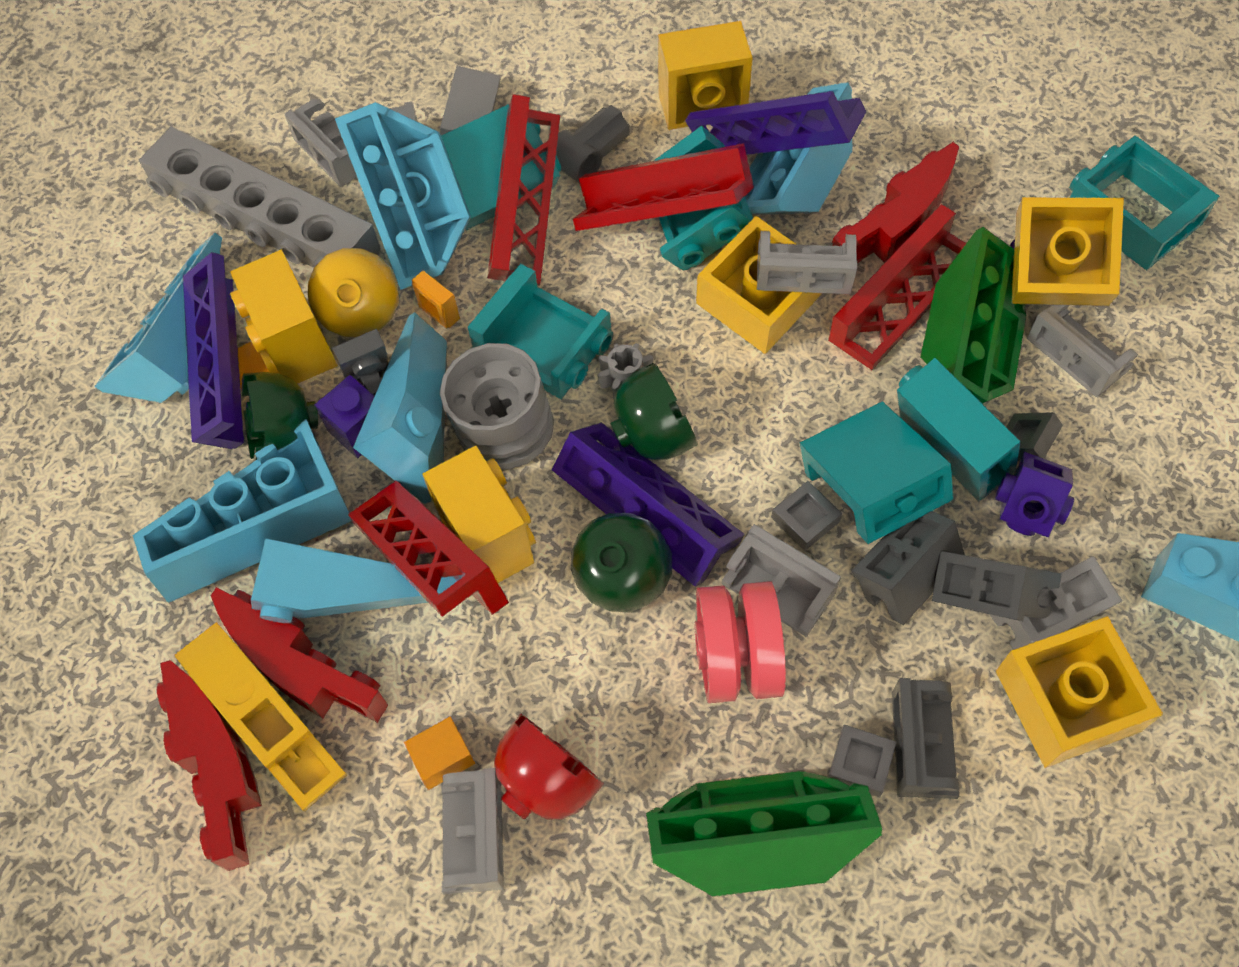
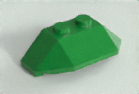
(973, 319)
(762, 832)

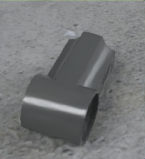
(584, 149)

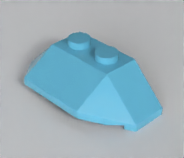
(798, 178)
(406, 188)

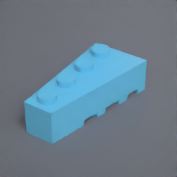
(278, 497)

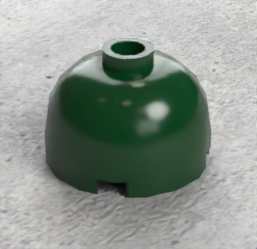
(274, 410)
(651, 416)
(621, 562)

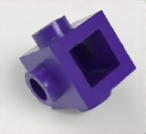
(1035, 496)

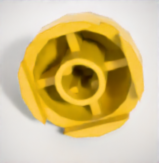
(353, 292)

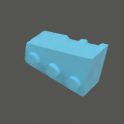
(1198, 581)

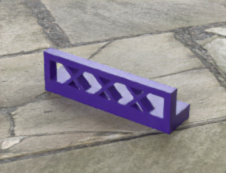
(783, 122)
(212, 355)
(611, 483)

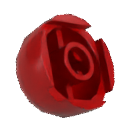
(541, 774)

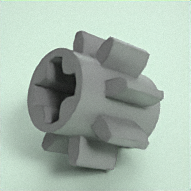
(620, 364)

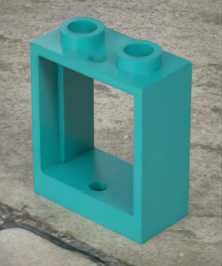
(1161, 180)

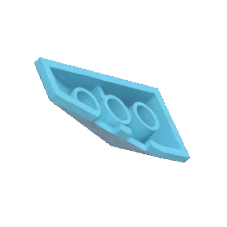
(156, 357)
(407, 414)
(321, 583)

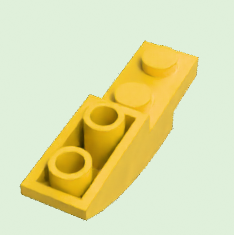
(260, 716)

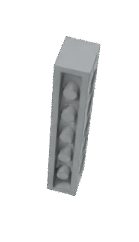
(252, 200)

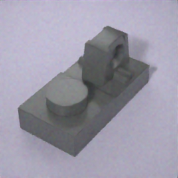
(363, 359)

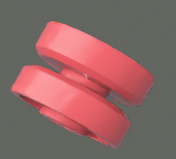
(743, 641)

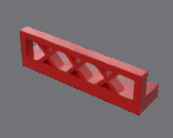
(511, 185)
(665, 187)
(887, 281)
(431, 537)

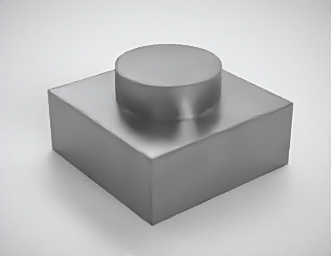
(1035, 432)
(806, 515)
(862, 759)

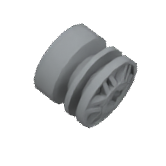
(498, 404)

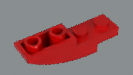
(907, 204)
(287, 660)
(207, 744)

